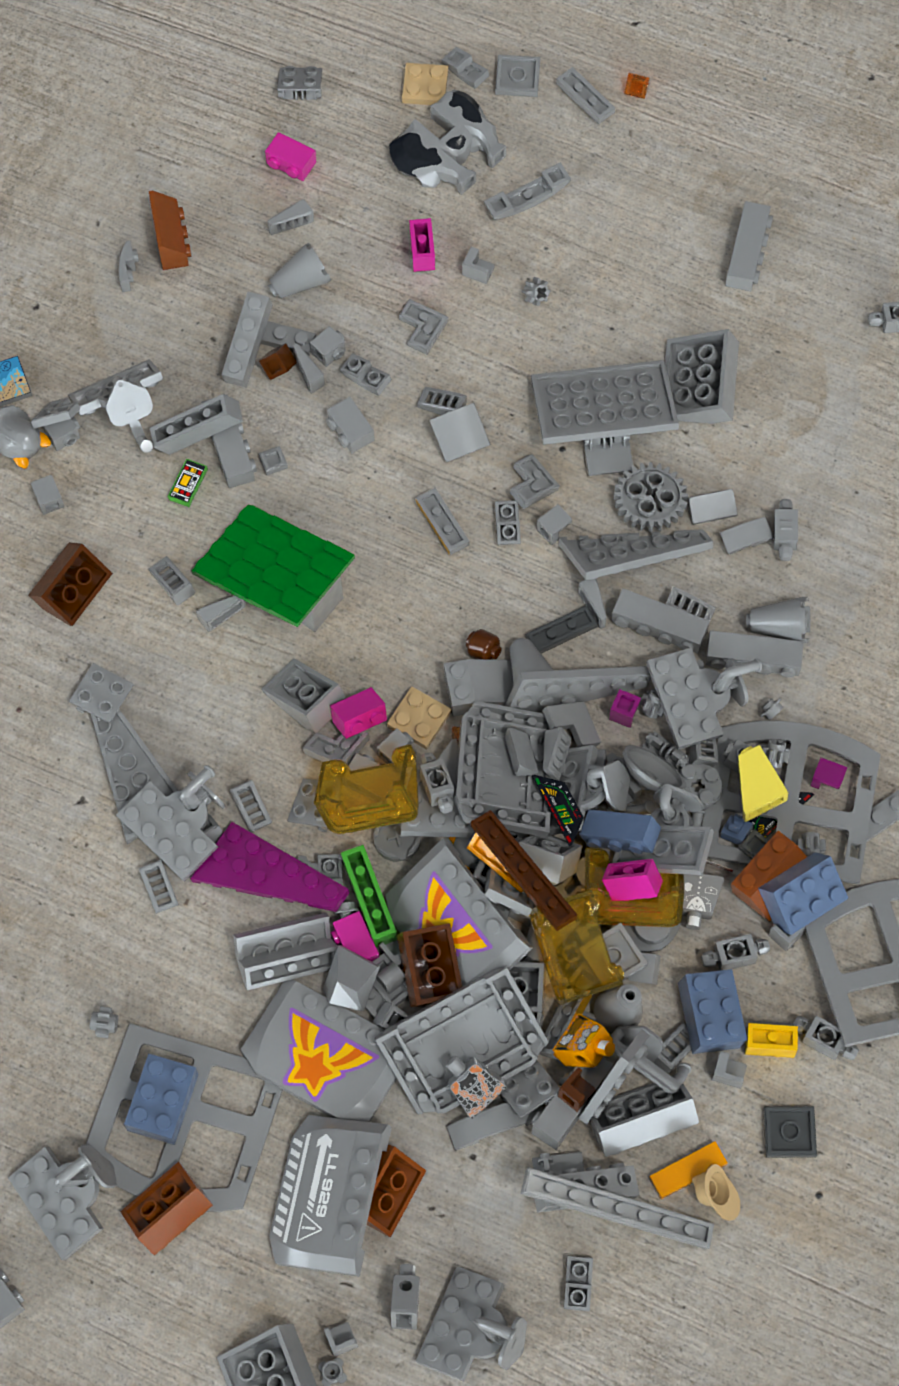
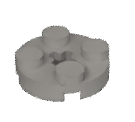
(708, 777)

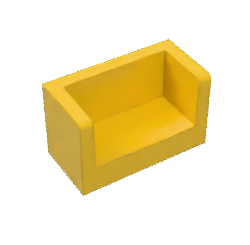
(771, 1040)

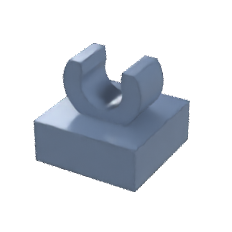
(736, 829)

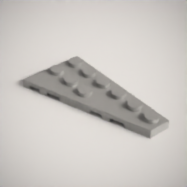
(630, 551)
(546, 688)
(128, 763)

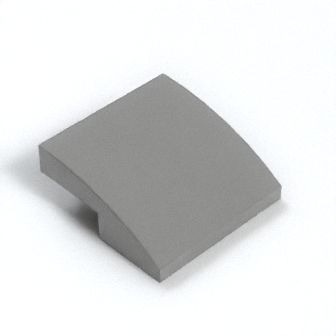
(460, 432)

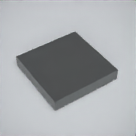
(790, 1132)

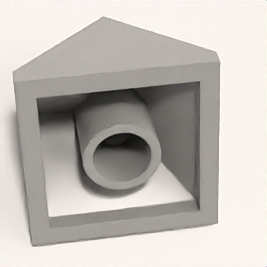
(350, 979)

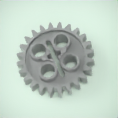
(633, 505)

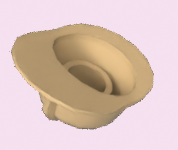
(717, 1191)

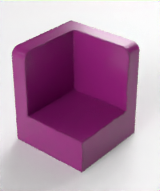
(624, 708)
(828, 774)

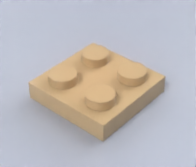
(424, 83)
(419, 717)

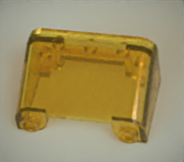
(369, 795)
(654, 912)
(576, 953)

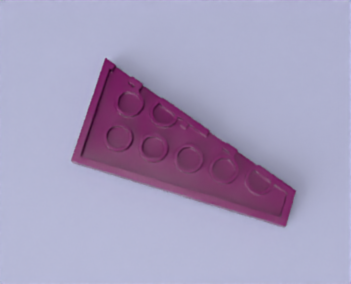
(264, 870)

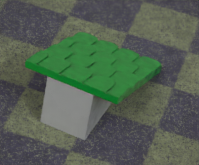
(277, 568)

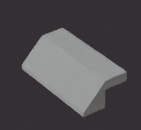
(285, 951)

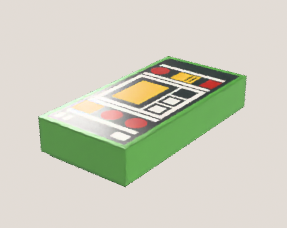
(187, 483)

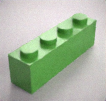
(369, 895)

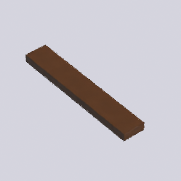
(524, 870)

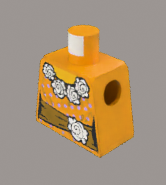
(584, 1043)

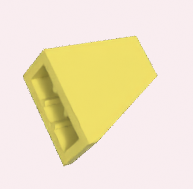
(759, 783)

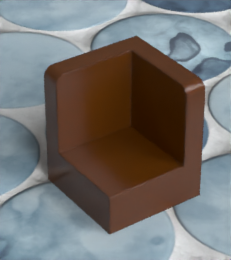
(278, 361)
(576, 1090)

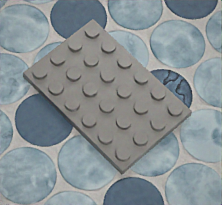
(604, 402)

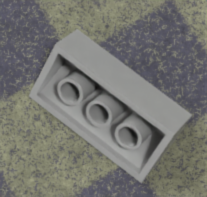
(642, 1117)

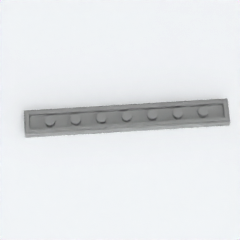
(617, 1208)

